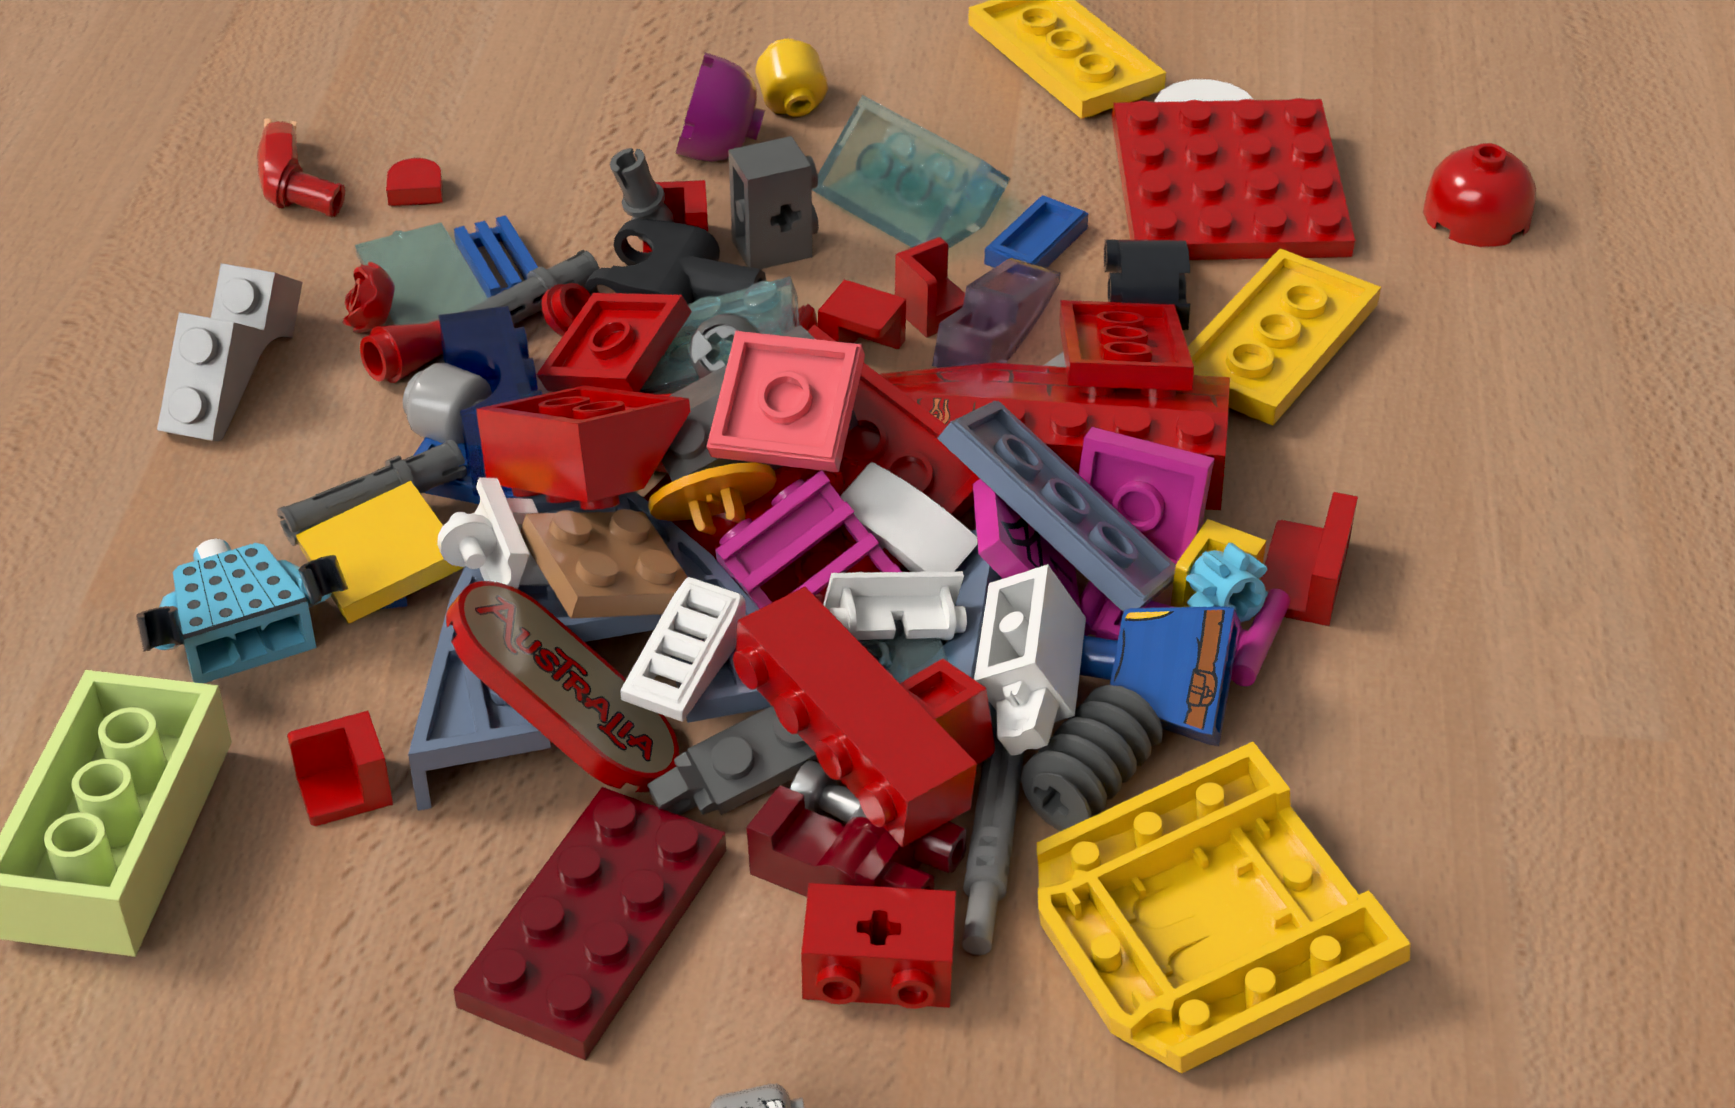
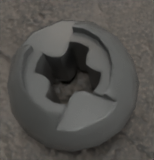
(704, 341)

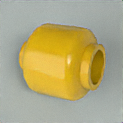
(789, 76)

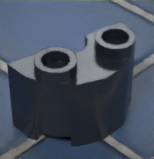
(1148, 273)

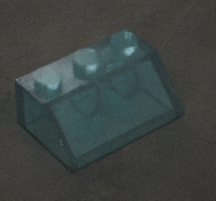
(908, 178)

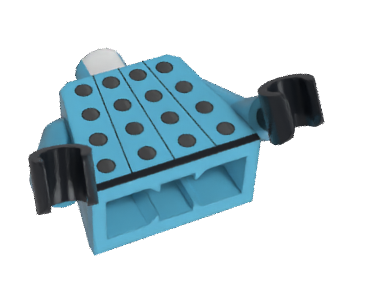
(239, 608)

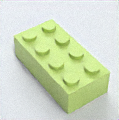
(109, 811)

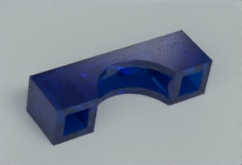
(499, 353)

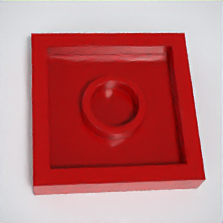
(615, 341)

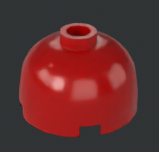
(1481, 196)

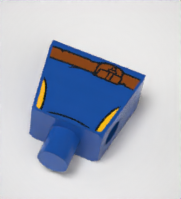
(1175, 662)

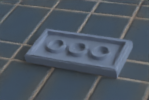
(1060, 505)

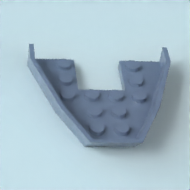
(470, 723)

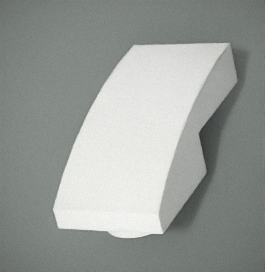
(908, 522)

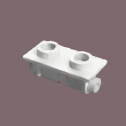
(873, 600)

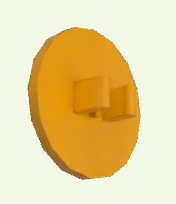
(712, 493)

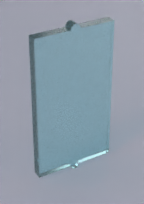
(426, 273)

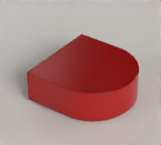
(414, 183)

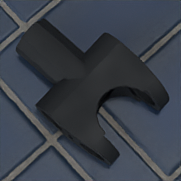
(680, 263)

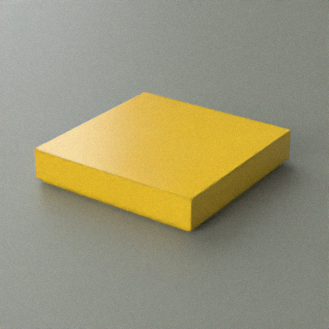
(382, 549)

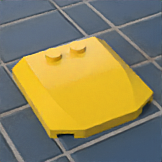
(1227, 918)

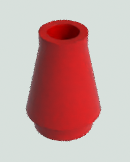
(399, 349)

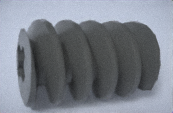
(1091, 756)

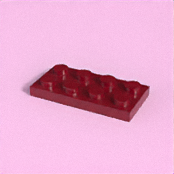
(591, 923)

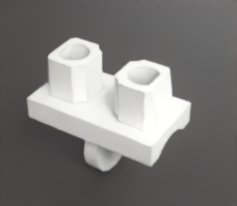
(492, 538)

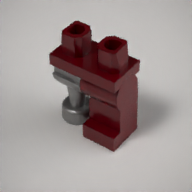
(799, 846)

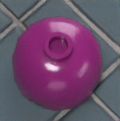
(720, 111)

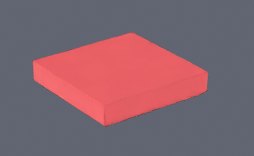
(786, 401)

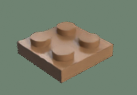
(603, 562)

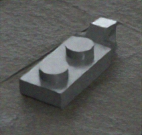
(732, 767)

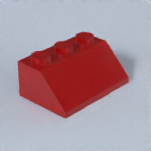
(579, 443)

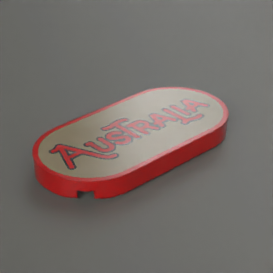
(559, 685)

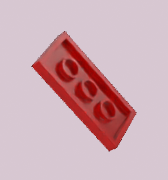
(1124, 348)

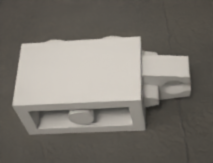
(1030, 656)

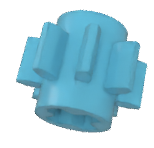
(1228, 581)

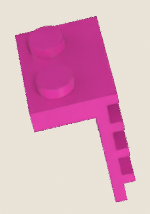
(795, 524)

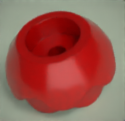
(369, 298)

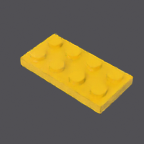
(1068, 52)
(1281, 332)

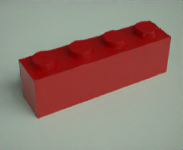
(854, 716)

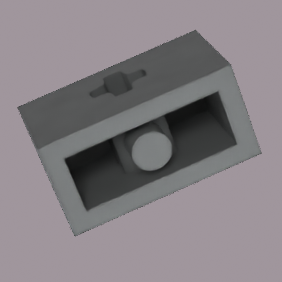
(772, 202)

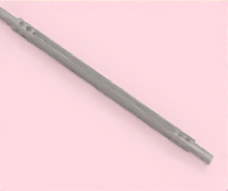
(991, 839)

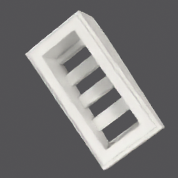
(693, 610)

